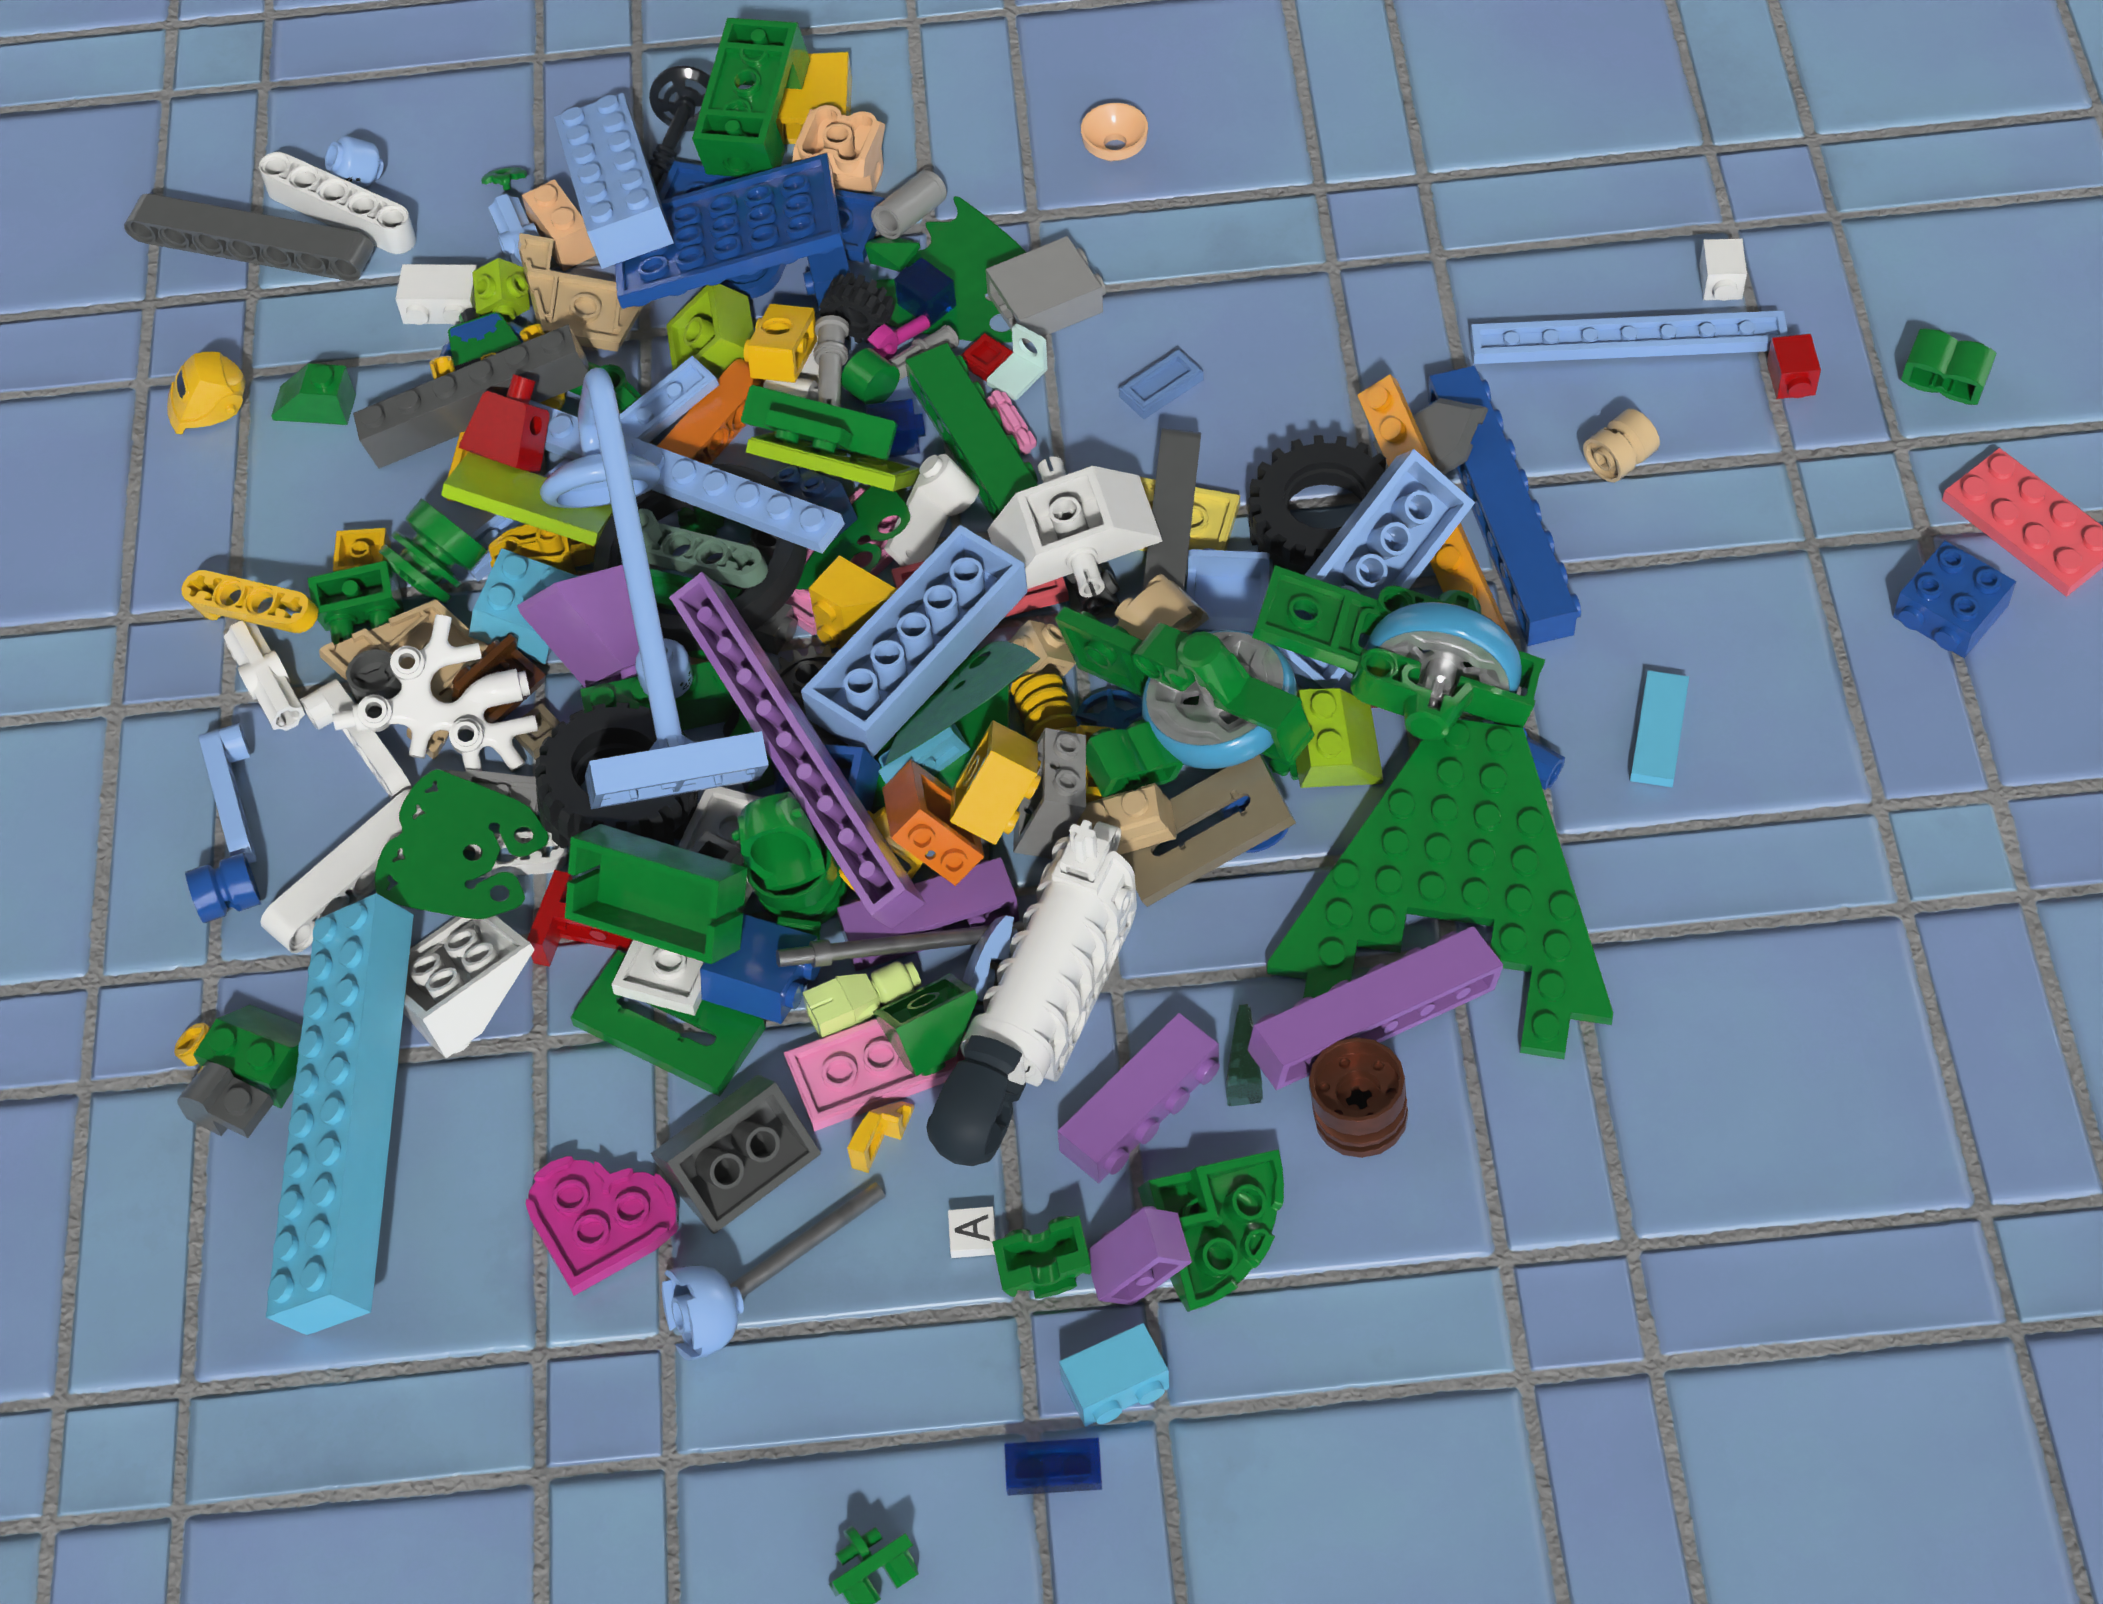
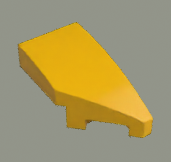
(885, 1120)

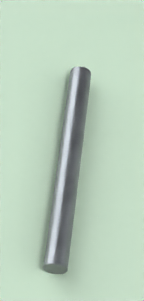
(809, 1239)

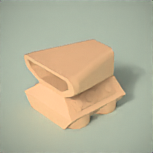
(851, 145)

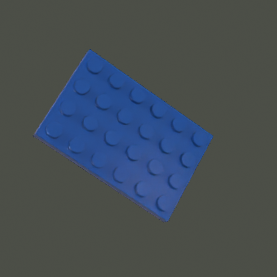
(737, 231)

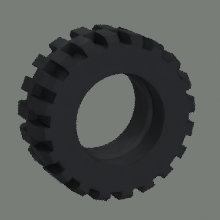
(563, 766)

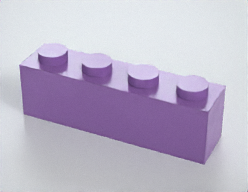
(973, 902)
(1139, 1098)

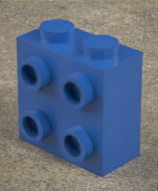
(1954, 599)
(751, 977)

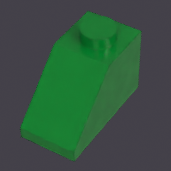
(316, 396)

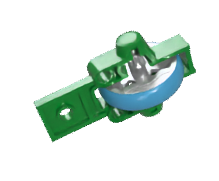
(1464, 676)
(1204, 693)

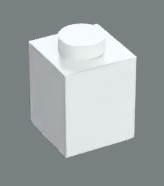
(1722, 269)

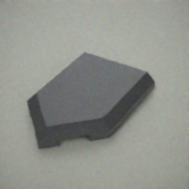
(1448, 431)

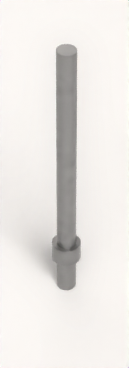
(823, 952)

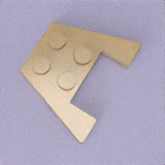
(576, 300)
(408, 629)

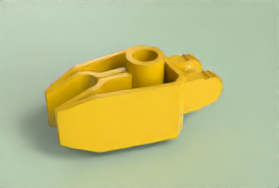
(544, 547)

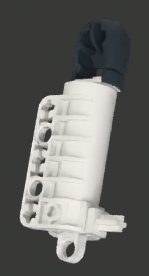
(1041, 992)

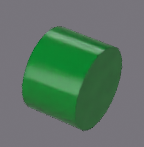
(870, 377)

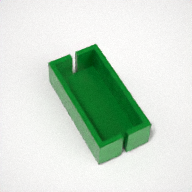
(656, 893)

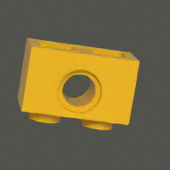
(781, 343)

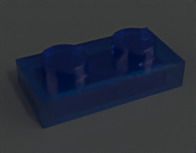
(1053, 1466)

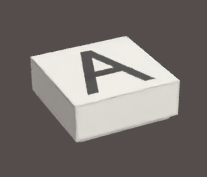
(971, 1232)

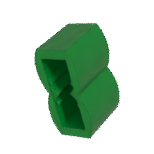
(1948, 366)
(1129, 759)

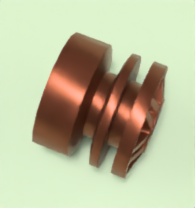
(1355, 1076)

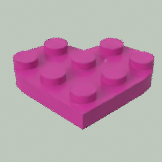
(599, 1219)

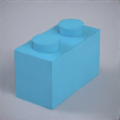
(1115, 1375)

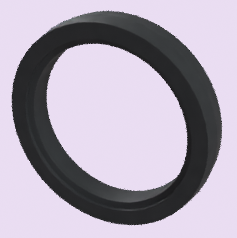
(756, 603)

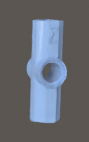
(510, 221)

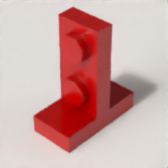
(552, 926)

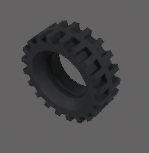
(1332, 464)

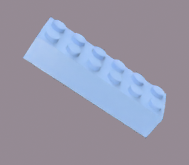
(612, 180)
(1385, 544)
(915, 641)

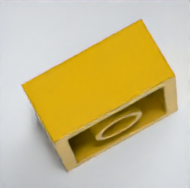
(359, 547)

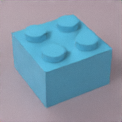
(496, 610)

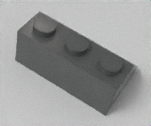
(736, 1153)

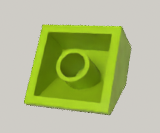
(711, 329)
(1343, 741)

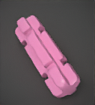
(1012, 421)

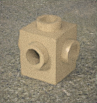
(1046, 643)

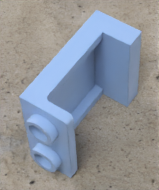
(1228, 587)

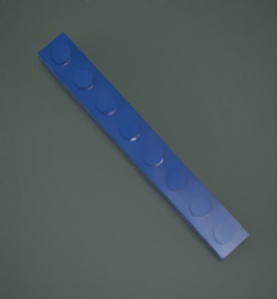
(1510, 518)

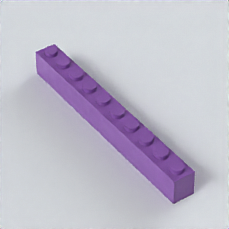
(798, 752)

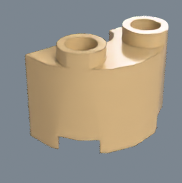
(1160, 603)

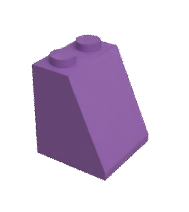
(588, 625)

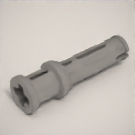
(830, 356)

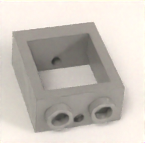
(1059, 795)

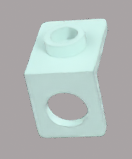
(1022, 366)

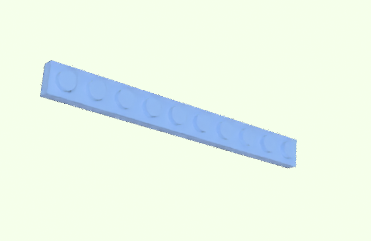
(713, 488)

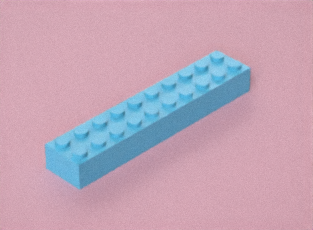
(341, 1117)

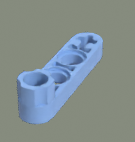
(220, 750)

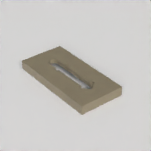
(1261, 820)

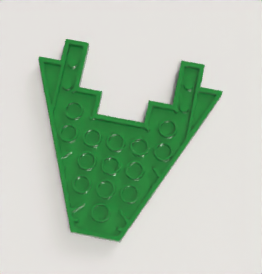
(1465, 843)

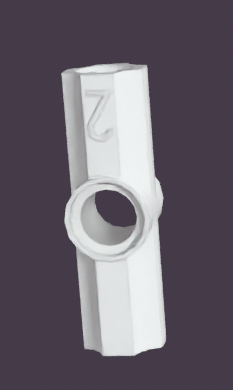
(264, 675)

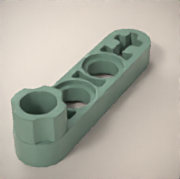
(700, 549)

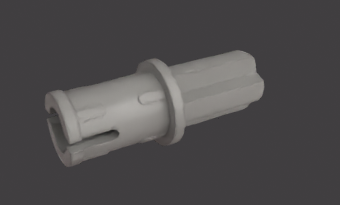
(941, 336)

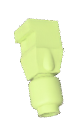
(854, 997)

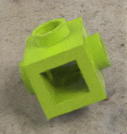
(501, 289)

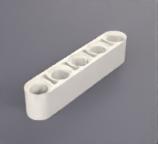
(337, 202)
(335, 881)

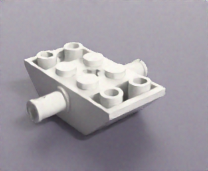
(1075, 524)

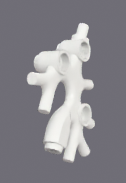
(425, 714)

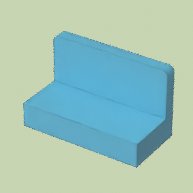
(931, 755)

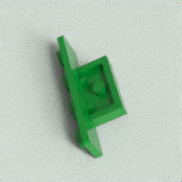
(818, 422)

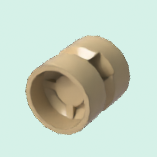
(1621, 445)

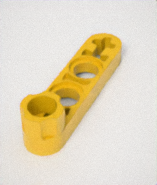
(211, 596)

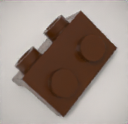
(497, 658)

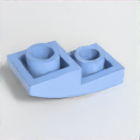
(992, 947)

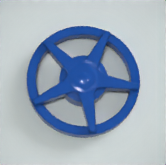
(1112, 715)

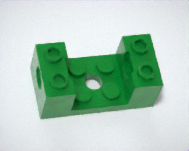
(738, 126)

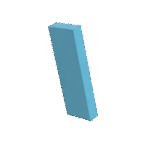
(1659, 729)

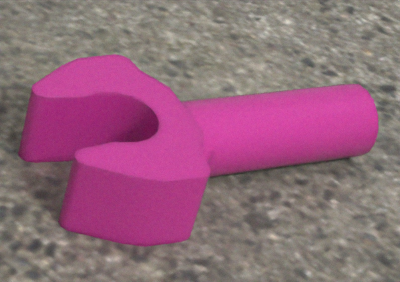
(887, 340)

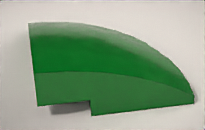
(1225, 1219)

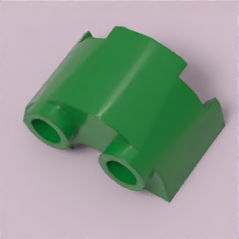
(1043, 1260)

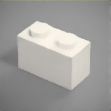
(434, 293)

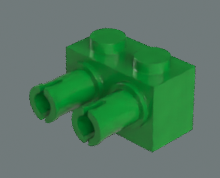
(356, 597)

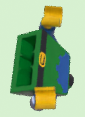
(478, 339)

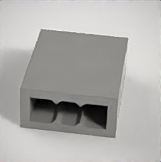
(1046, 288)

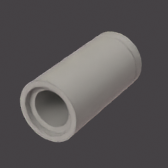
(908, 204)

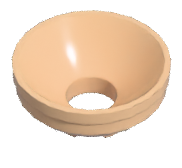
(1111, 123)

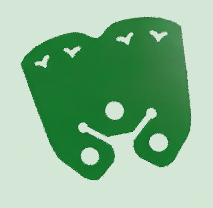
(434, 842)

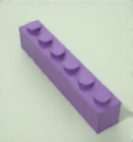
(1376, 1005)

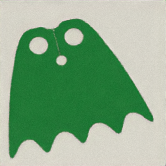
(963, 253)

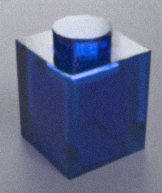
(925, 291)
(909, 424)

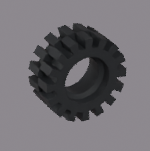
(859, 304)

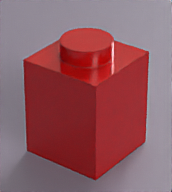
(1793, 366)

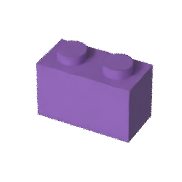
(1138, 1256)

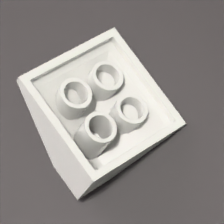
(461, 979)

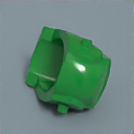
(779, 842)

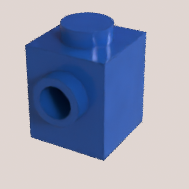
(823, 270)

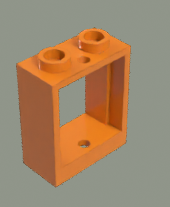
(920, 822)

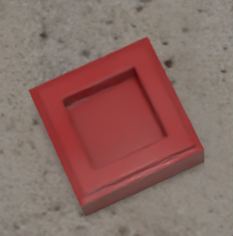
(985, 356)

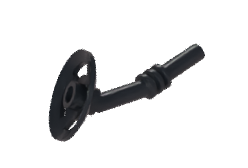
(681, 109)

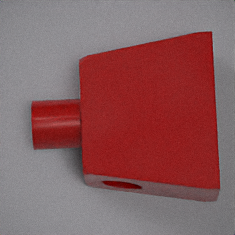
(509, 427)

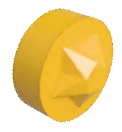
(189, 1043)

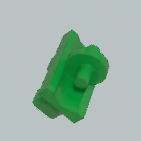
(893, 1558)

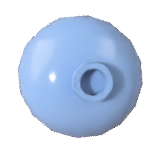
(701, 1308)

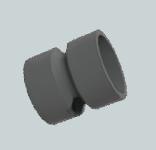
(372, 675)

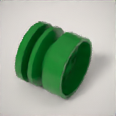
(432, 551)
(811, 901)

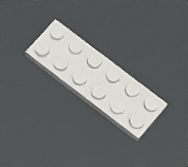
(662, 975)

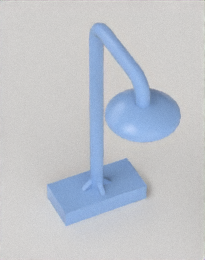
(616, 478)

